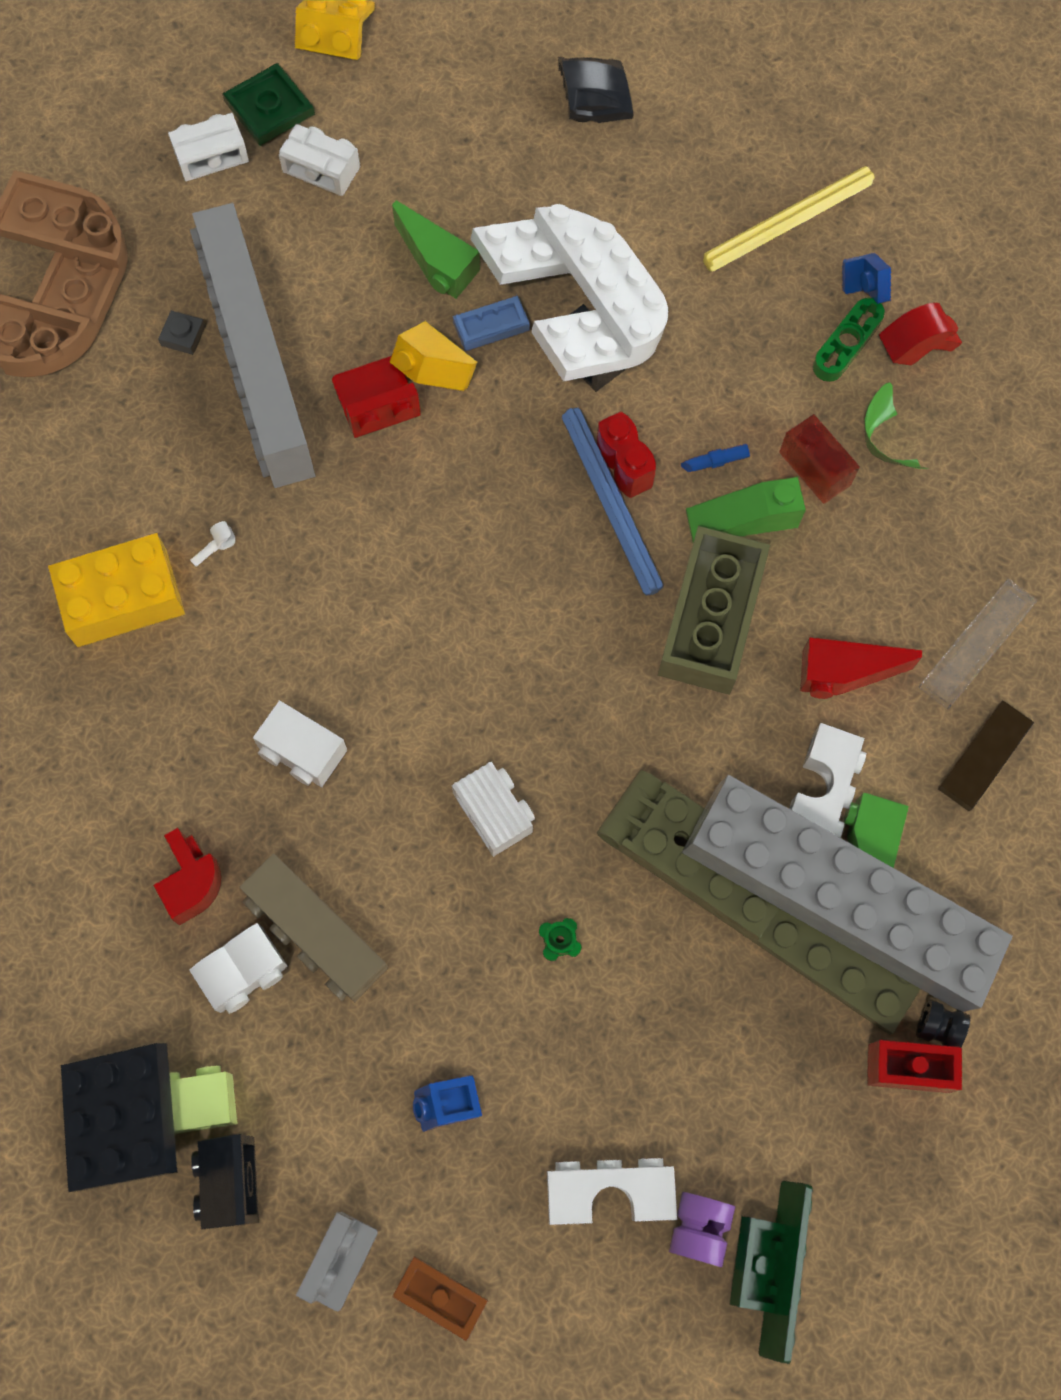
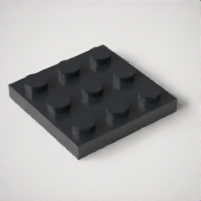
(118, 1118)

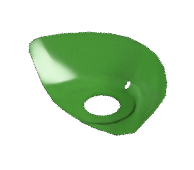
(878, 411)

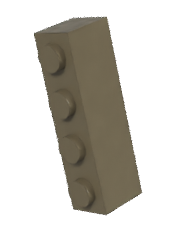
(314, 928)

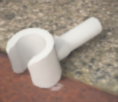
(223, 539)

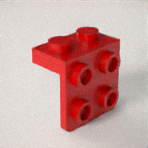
(375, 396)

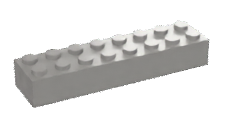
(251, 347)
(848, 895)

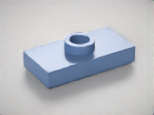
(491, 323)

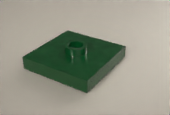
(268, 104)

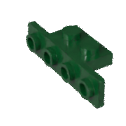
(771, 1269)

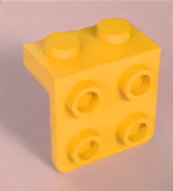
(332, 26)

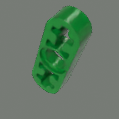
(851, 326)

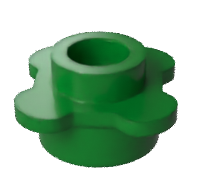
(569, 946)

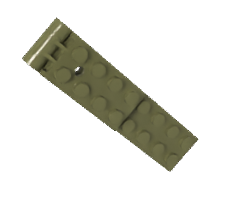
(645, 830)

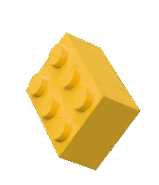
(116, 590)

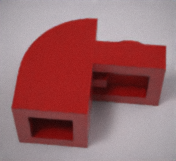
(918, 333)
(193, 886)

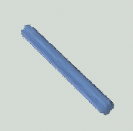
(612, 502)

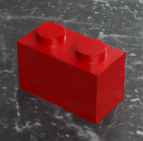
(914, 1066)

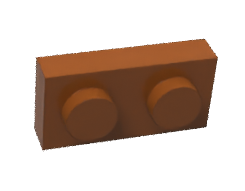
(440, 1298)

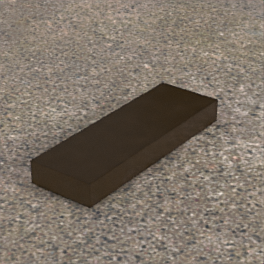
(985, 756)

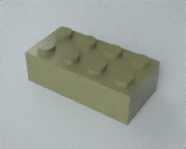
(714, 610)

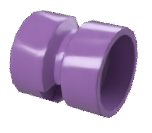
(702, 1229)

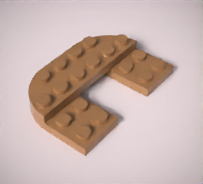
(78, 281)

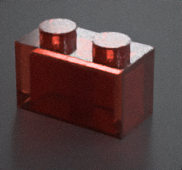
(819, 459)

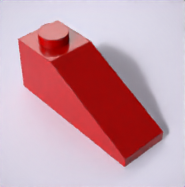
(843, 666)

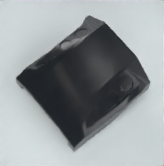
(595, 89)

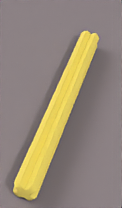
(788, 219)

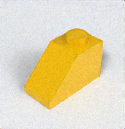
(432, 358)

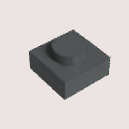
(181, 332)

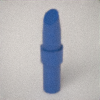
(716, 458)

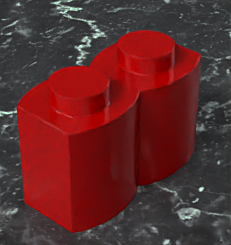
(627, 456)

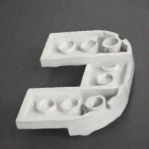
(626, 298)

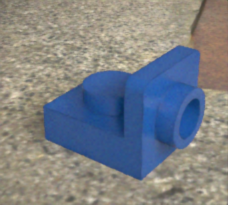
(869, 275)
(446, 1103)

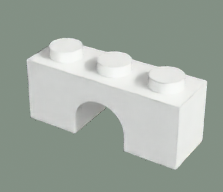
(835, 758)
(647, 1187)

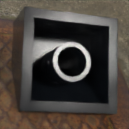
(225, 1181)

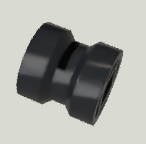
(943, 1025)

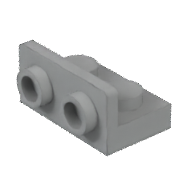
(337, 1262)

